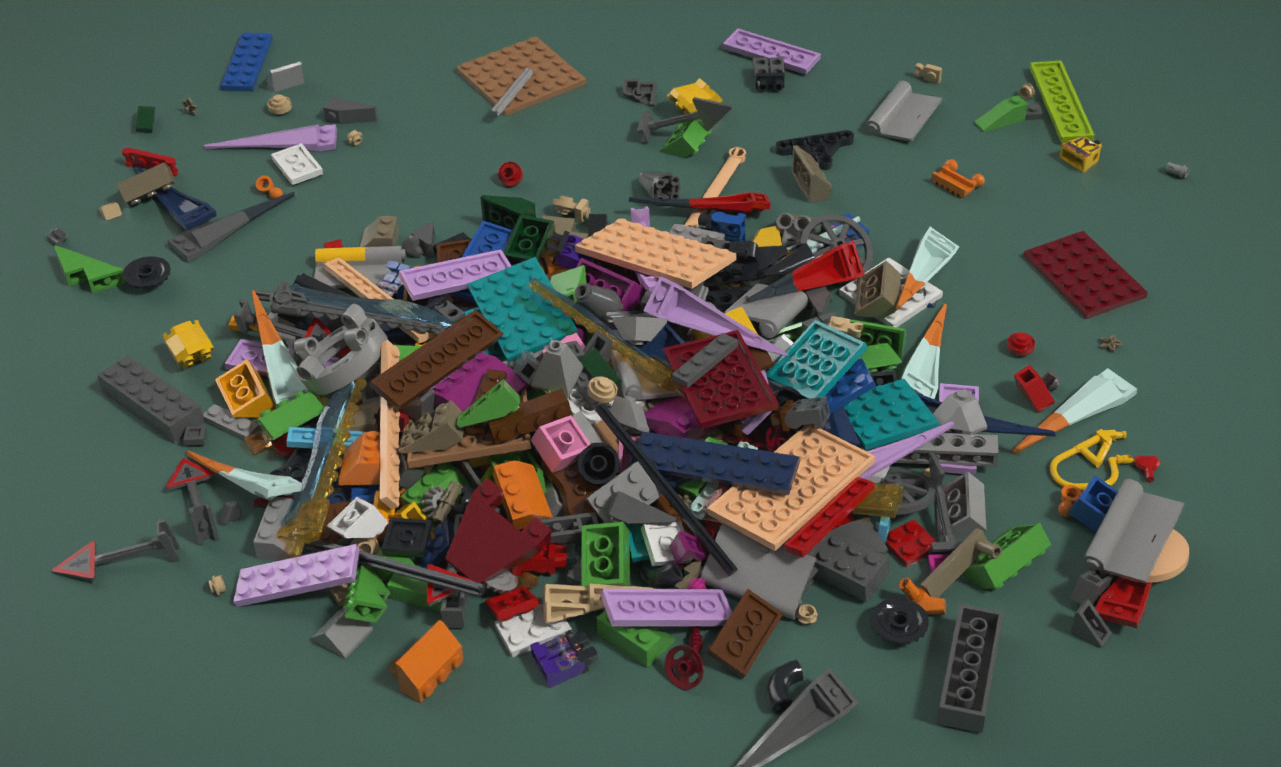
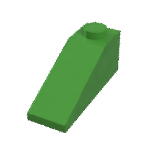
(1005, 113)
(492, 405)

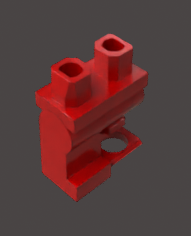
(548, 559)

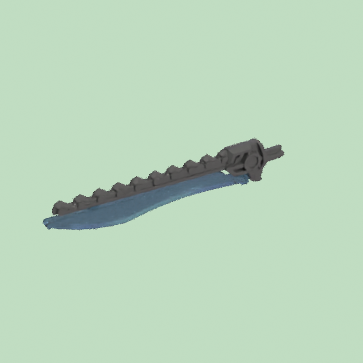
(391, 312)

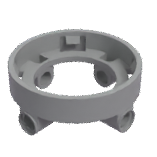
(359, 334)

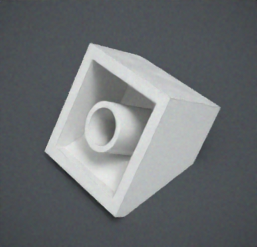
(358, 521)

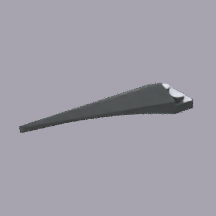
(814, 709)

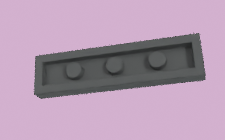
(704, 360)

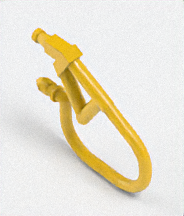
(1103, 437)

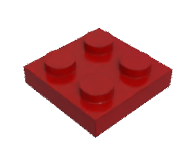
(909, 543)
(512, 603)

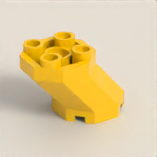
(684, 95)
(188, 344)

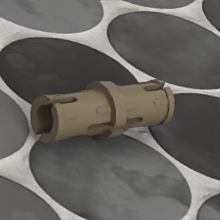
(447, 502)

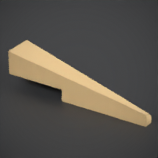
(570, 601)

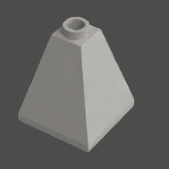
(557, 369)

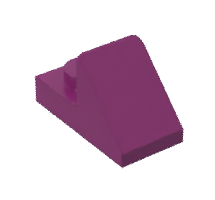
(685, 547)

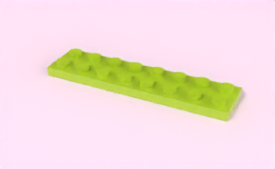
(1061, 101)

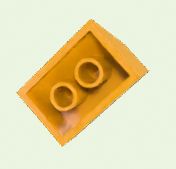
(245, 391)

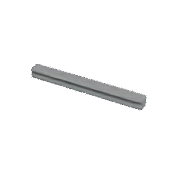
(511, 92)

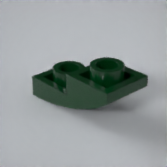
(145, 119)
(598, 367)

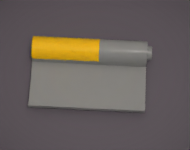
(368, 261)

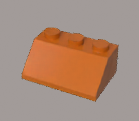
(362, 461)
(521, 493)
(429, 662)

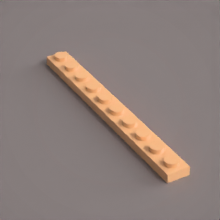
(366, 289)
(389, 436)

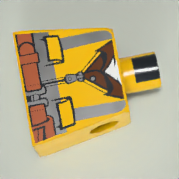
(1081, 153)

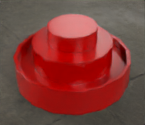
(510, 174)
(1020, 344)
(281, 448)

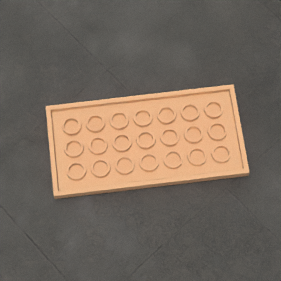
(656, 253)
(823, 472)

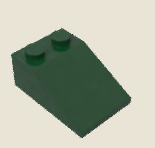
(505, 210)
(529, 238)

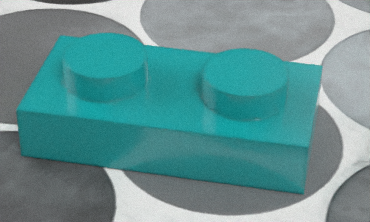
(637, 543)

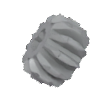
(430, 500)

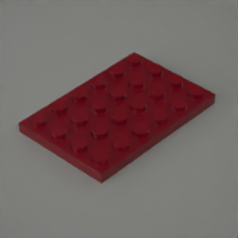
(1085, 274)
(729, 389)

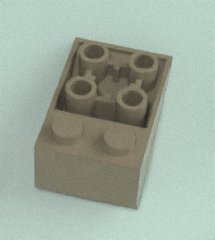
(433, 430)

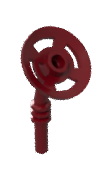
(770, 445)
(687, 664)

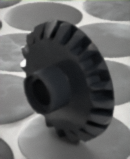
(146, 272)
(900, 620)

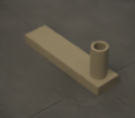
(958, 562)

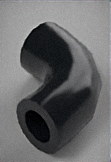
(659, 576)
(779, 685)

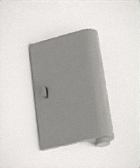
(902, 113)
(773, 311)
(633, 383)
(1127, 532)
(773, 576)

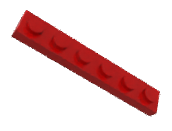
(829, 517)

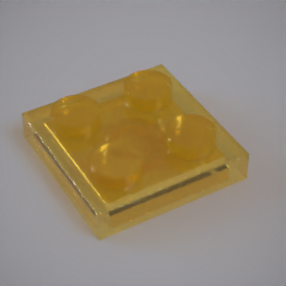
(881, 501)

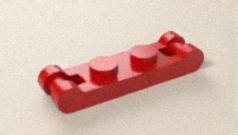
(147, 159)

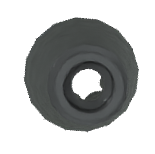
(660, 184)
(598, 300)

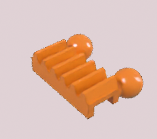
(955, 181)

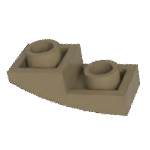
(690, 572)

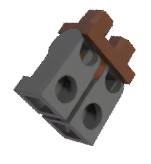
(802, 412)

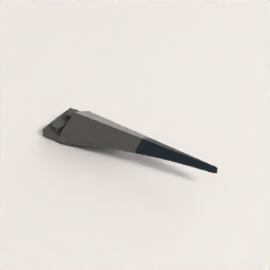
(204, 237)

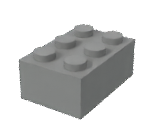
(630, 481)

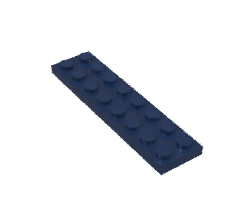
(720, 463)

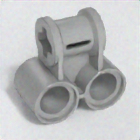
(793, 230)

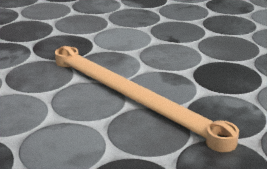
(719, 182)

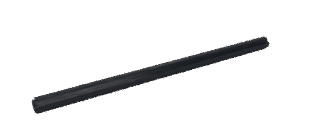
(668, 492)
(406, 570)

